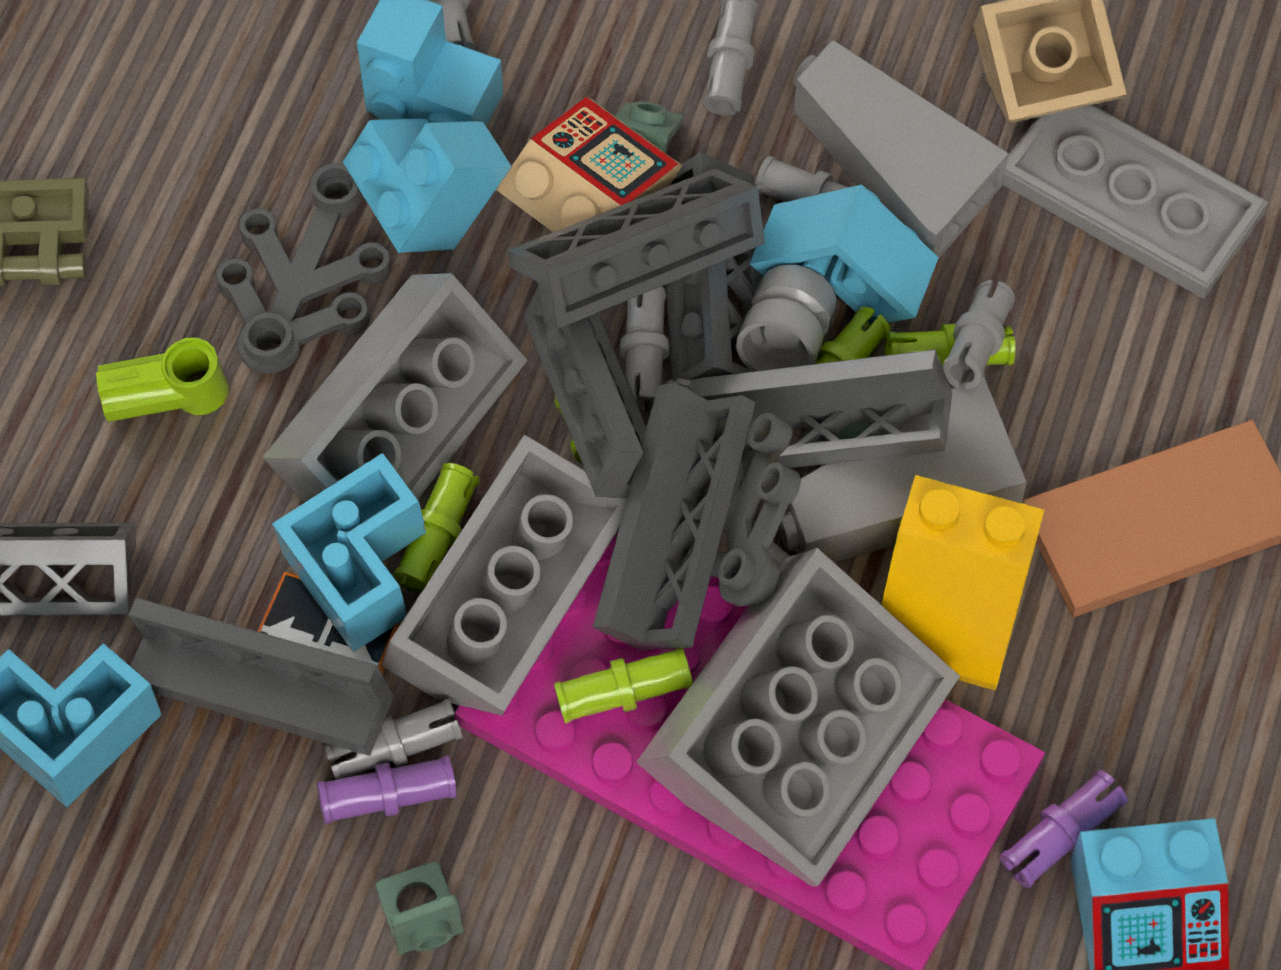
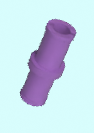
(386, 789)
(1061, 828)

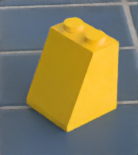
(961, 574)

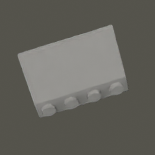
(800, 717)

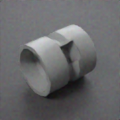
(786, 319)

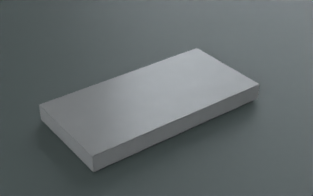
(1134, 194)

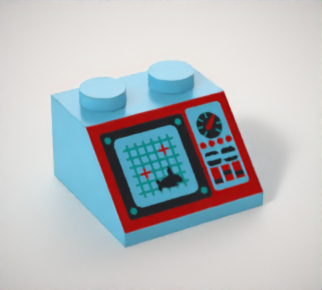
(1153, 897)

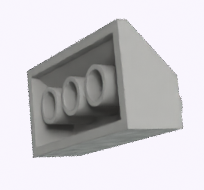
(401, 391)
(505, 582)

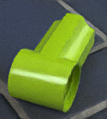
(158, 383)

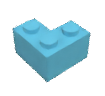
(419, 74)
(426, 178)
(855, 247)
(340, 547)
(77, 729)

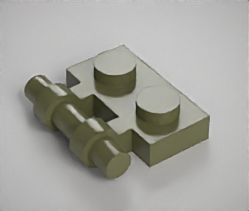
(46, 215)

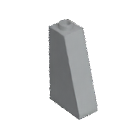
(898, 145)
(861, 503)

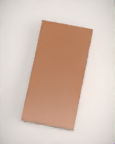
(1160, 518)

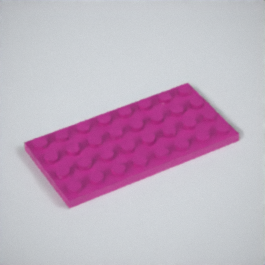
(899, 870)

